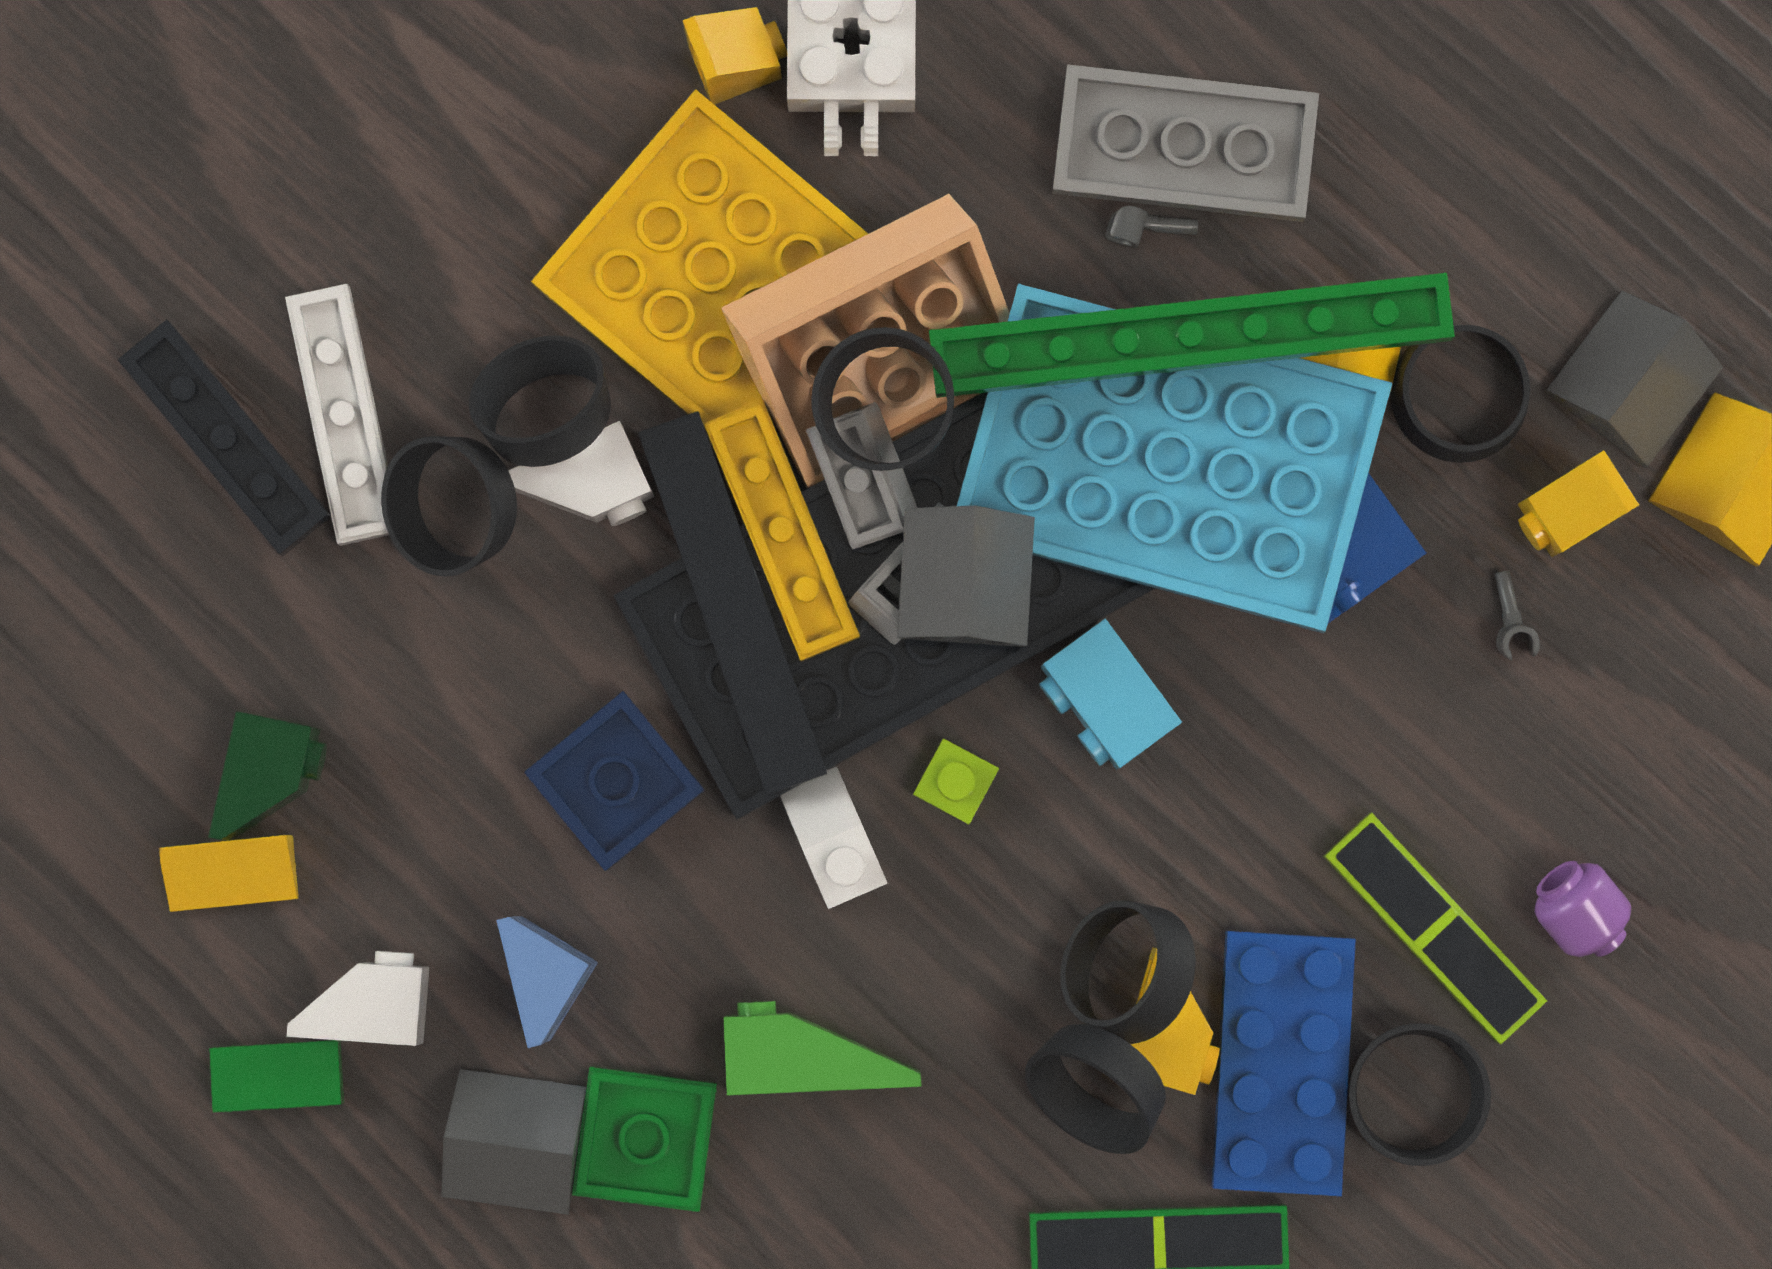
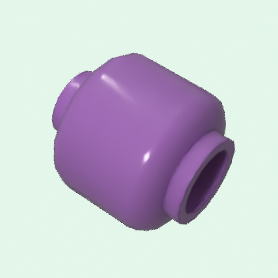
(1582, 909)

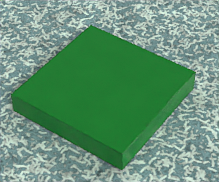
(644, 1138)

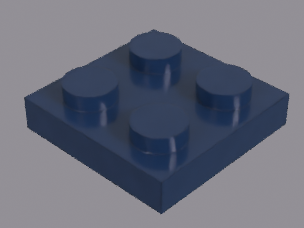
(614, 781)

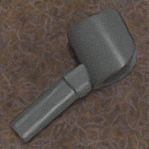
(1129, 222)
(1512, 618)

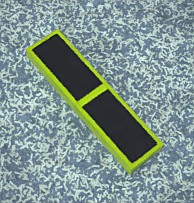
(1435, 928)

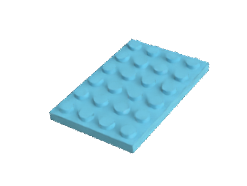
(1188, 479)

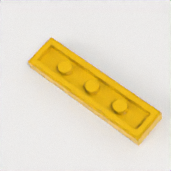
(781, 530)

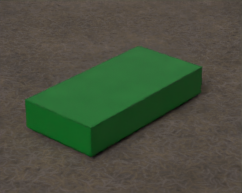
(276, 1075)

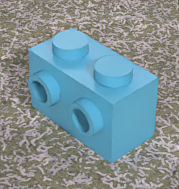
(1108, 696)

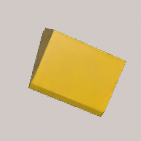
(1724, 478)

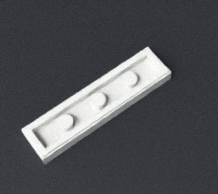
(341, 410)

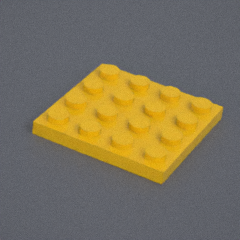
(679, 239)

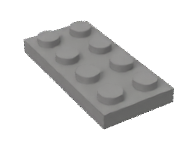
(1185, 143)

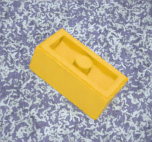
(229, 873)

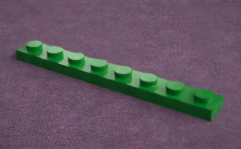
(1195, 334)

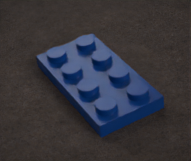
(1283, 1063)

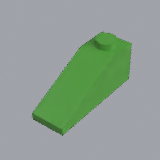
(790, 1054)

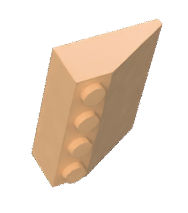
(904, 276)

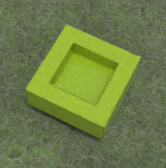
(956, 781)

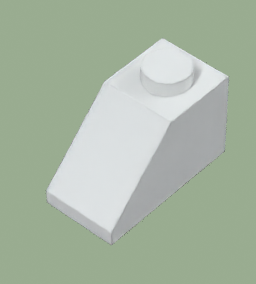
(593, 484)
(833, 838)
(370, 1004)

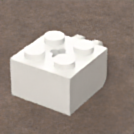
(834, 82)

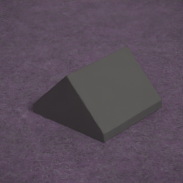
(1636, 376)
(966, 575)
(512, 1141)

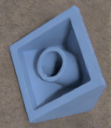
(543, 975)

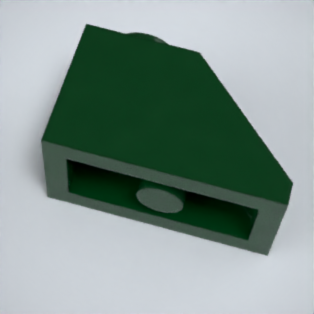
(264, 771)

